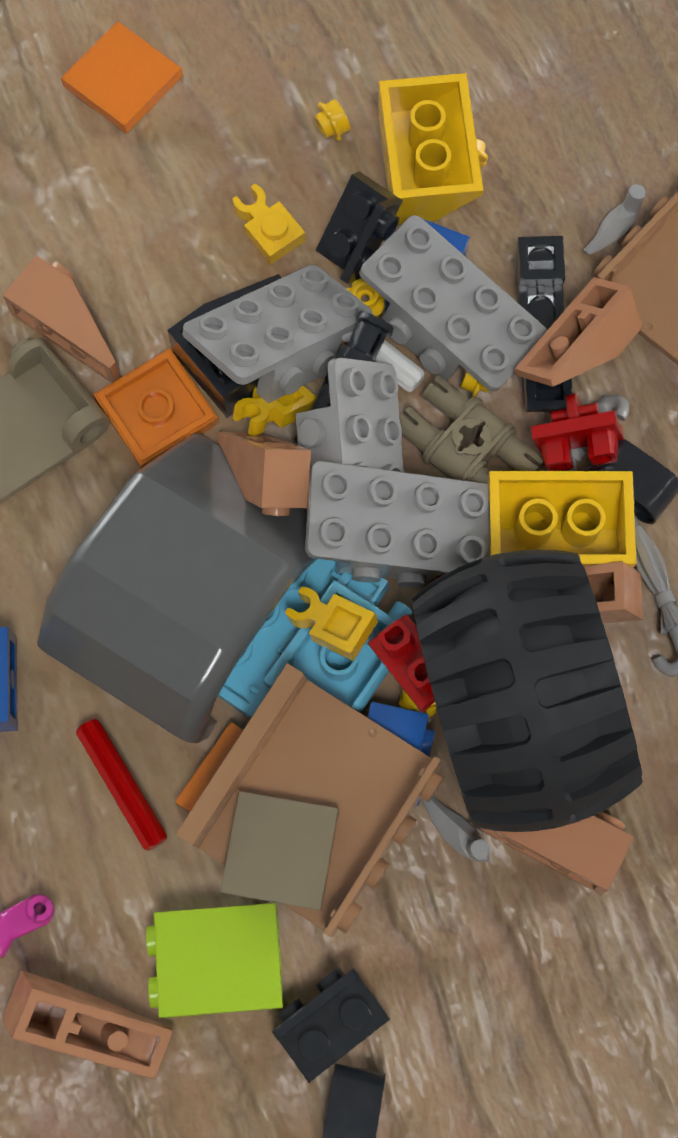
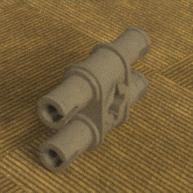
(469, 421)

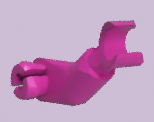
(24, 918)

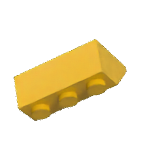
(429, 144)
(564, 512)

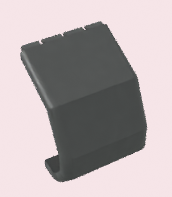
(173, 587)

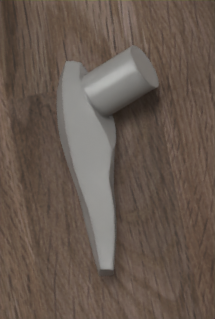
(618, 220)
(457, 832)

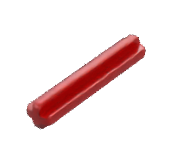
(121, 784)

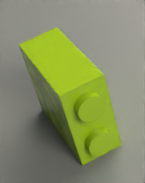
(215, 961)

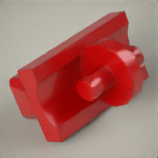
(578, 428)
(403, 657)

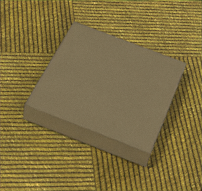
(280, 850)

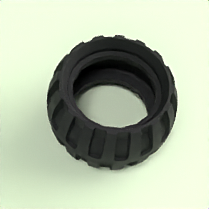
(527, 691)

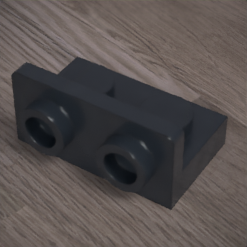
(359, 225)
(330, 1023)

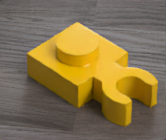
(268, 228)
(280, 411)
(336, 626)

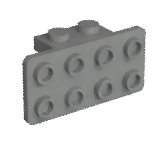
(449, 307)
(278, 332)
(362, 419)
(394, 523)

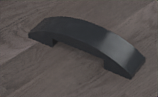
(542, 295)

